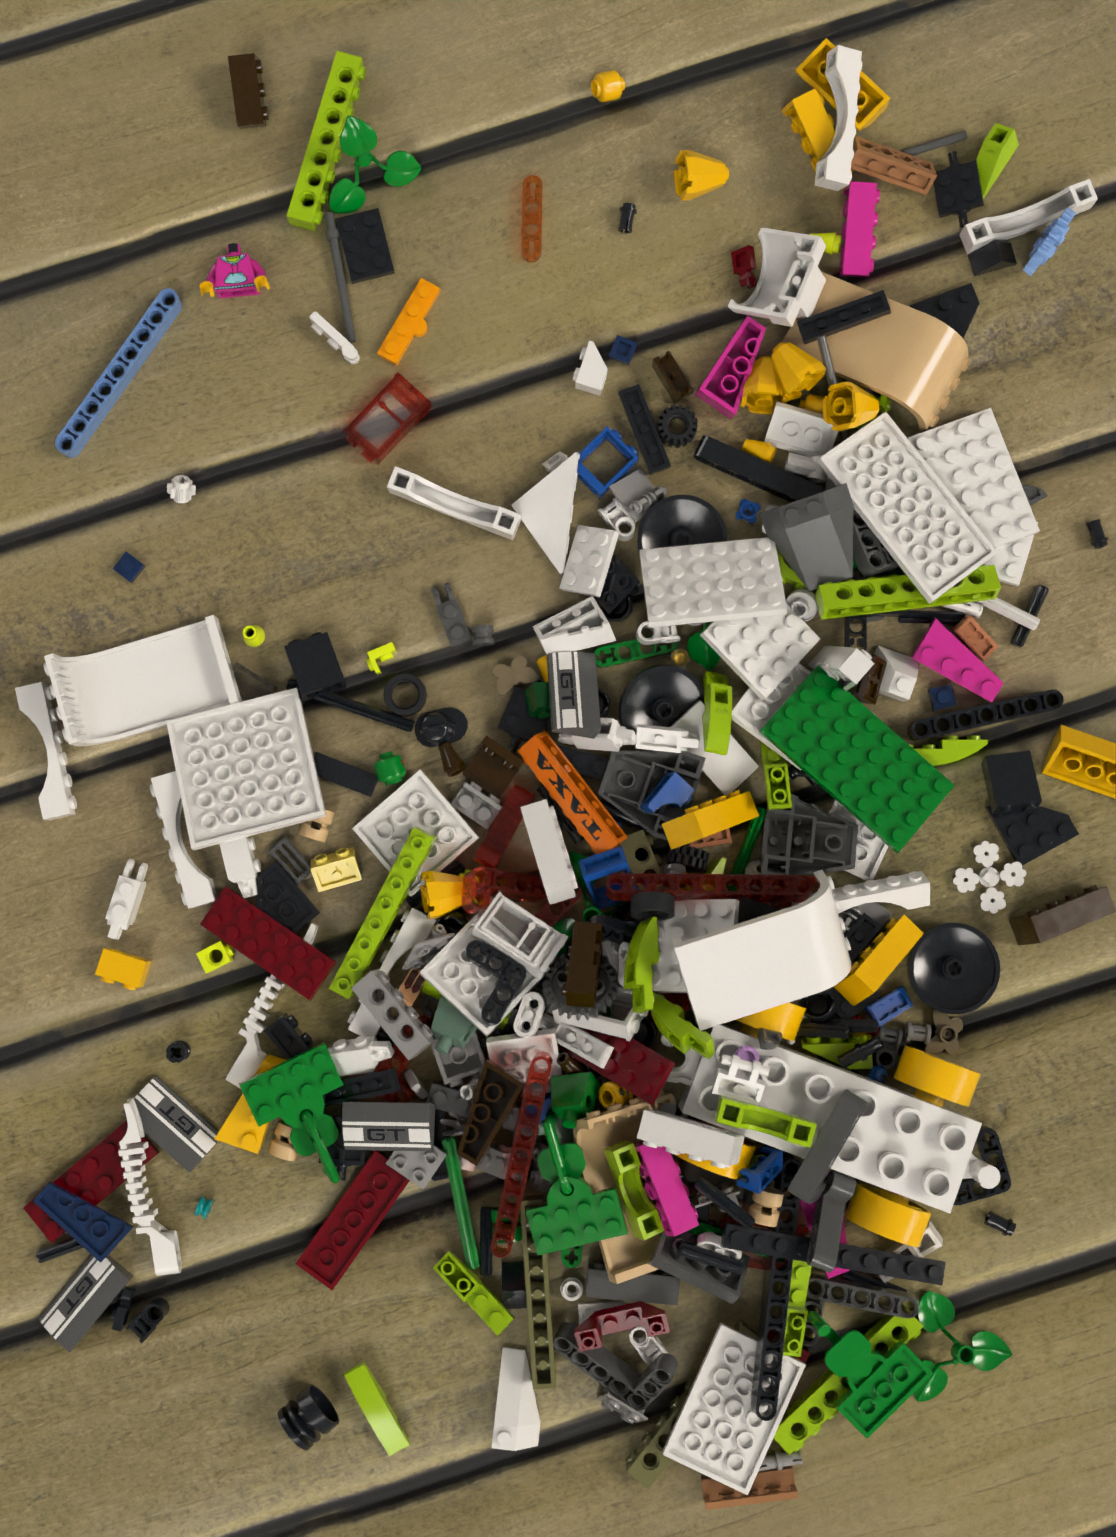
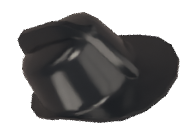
(441, 727)

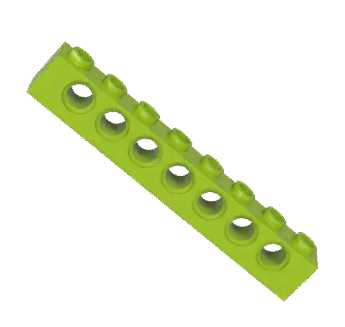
(343, 67)
(831, 606)
(383, 911)
(815, 1394)

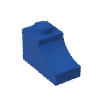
(671, 791)

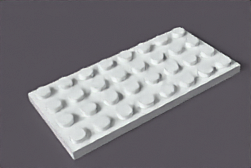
(907, 507)

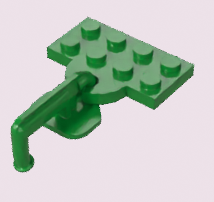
(296, 1095)
(569, 1215)
(875, 1380)

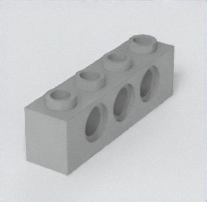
(367, 990)

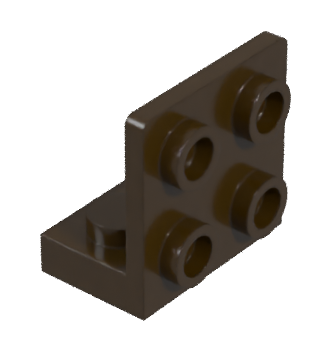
(493, 767)

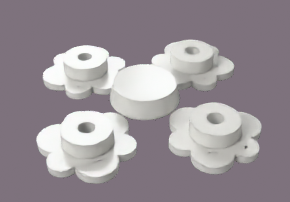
(989, 877)

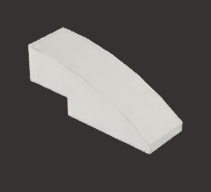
(931, 1241)

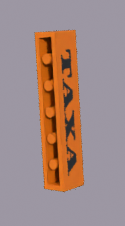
(572, 793)

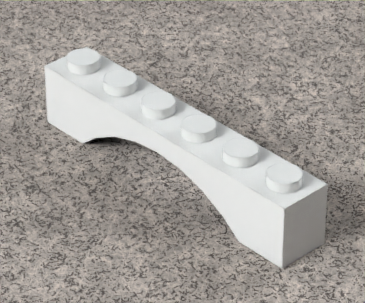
(843, 75)
(980, 233)
(480, 514)
(56, 794)
(196, 885)
(906, 890)
(414, 930)

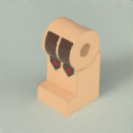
(412, 986)

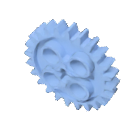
(1052, 235)

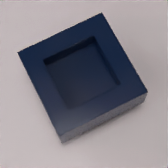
(623, 350)
(129, 567)
(942, 697)

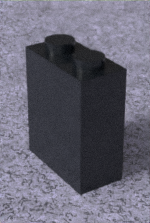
(315, 666)
(1011, 783)

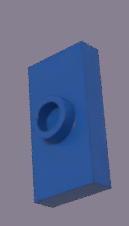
(889, 1006)

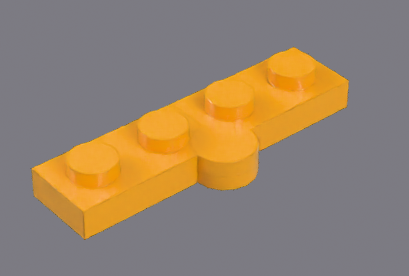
(409, 322)

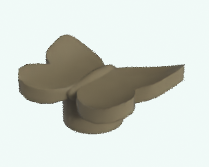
(513, 675)
(945, 1033)

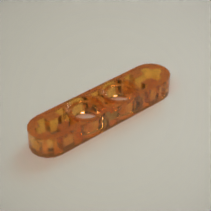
(532, 218)

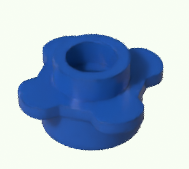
(748, 505)

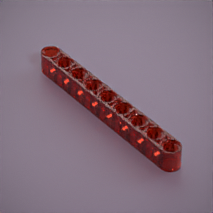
(718, 881)
(517, 1164)

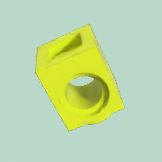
(206, 958)

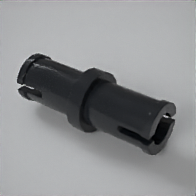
(860, 1051)

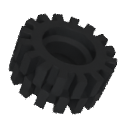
(680, 413)
(690, 857)

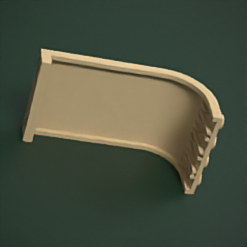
(895, 355)
(623, 1255)

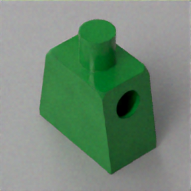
(573, 1096)

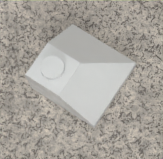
(899, 674)

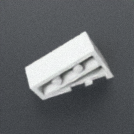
(575, 628)

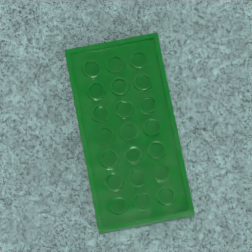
(857, 759)

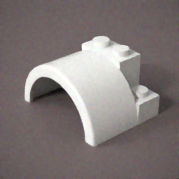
(788, 278)

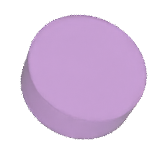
(747, 1053)

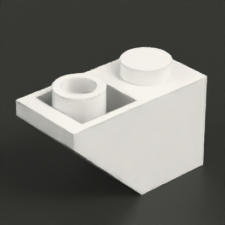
(593, 371)

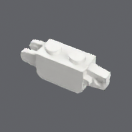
(609, 738)
(241, 864)
(126, 899)
(359, 1054)

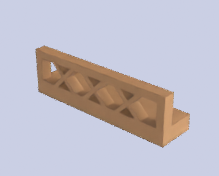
(892, 165)
(767, 1487)

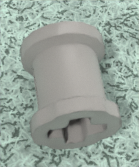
(917, 1033)

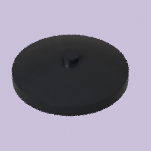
(680, 522)
(658, 697)
(953, 968)

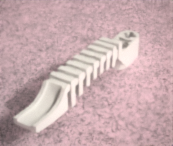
(251, 1055)
(163, 1242)

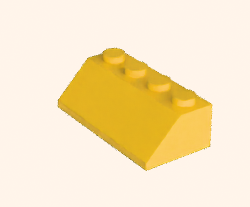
(870, 99)
(1082, 761)

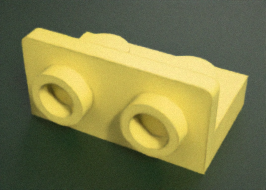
(335, 869)

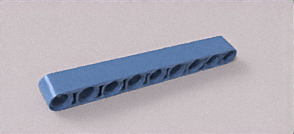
(119, 362)

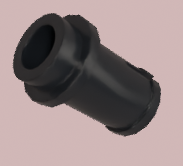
(627, 216)
(1097, 534)
(999, 1223)

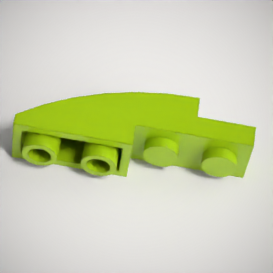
(717, 713)
(951, 749)
(775, 778)
(641, 955)
(680, 1033)
(474, 1292)
(797, 1312)

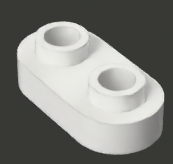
(530, 1014)
(712, 1242)

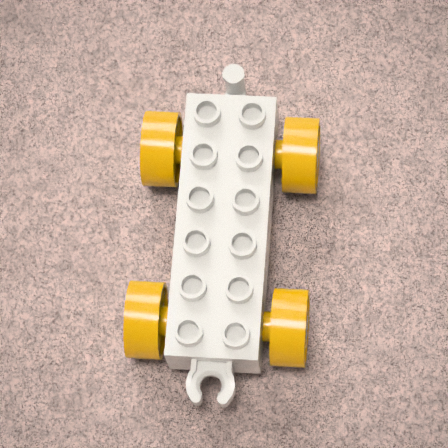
(899, 1143)

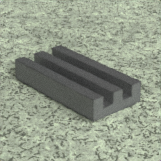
(304, 874)

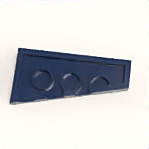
(85, 1222)

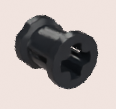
(171, 1050)

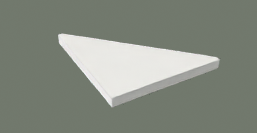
(549, 510)

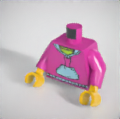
(235, 275)

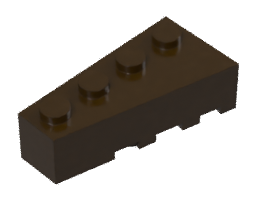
(1062, 916)
(493, 1102)

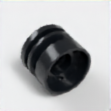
(308, 1417)

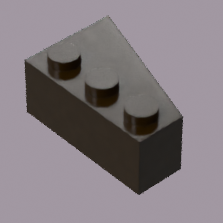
(248, 90)
(584, 965)

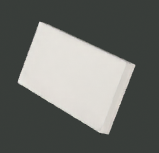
(723, 771)

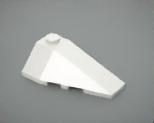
(516, 1407)

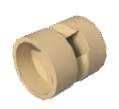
(321, 834)
(280, 1146)
(770, 1198)

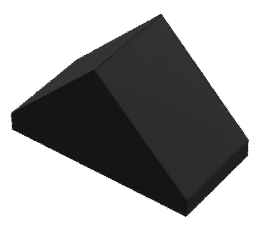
(992, 258)
(513, 1285)

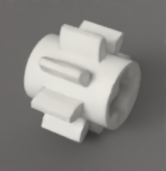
(181, 489)

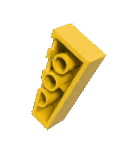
(812, 124)
(710, 818)
(879, 959)
(240, 1126)

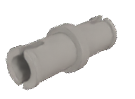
(780, 1460)

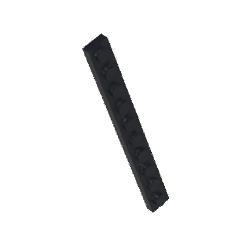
(849, 1256)

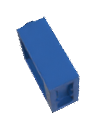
(615, 440)
(600, 866)

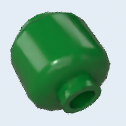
(389, 768)

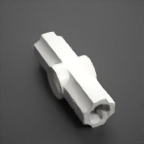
(806, 467)

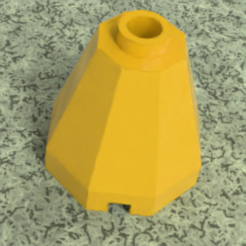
(698, 174)
(796, 369)
(762, 388)
(848, 406)
(440, 893)

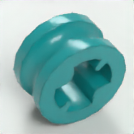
(204, 1207)

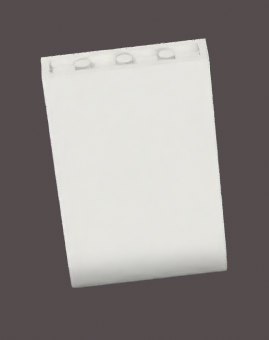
(142, 683)
(765, 959)

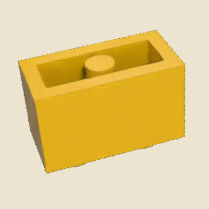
(123, 968)

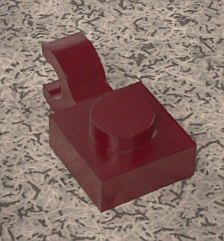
(743, 262)

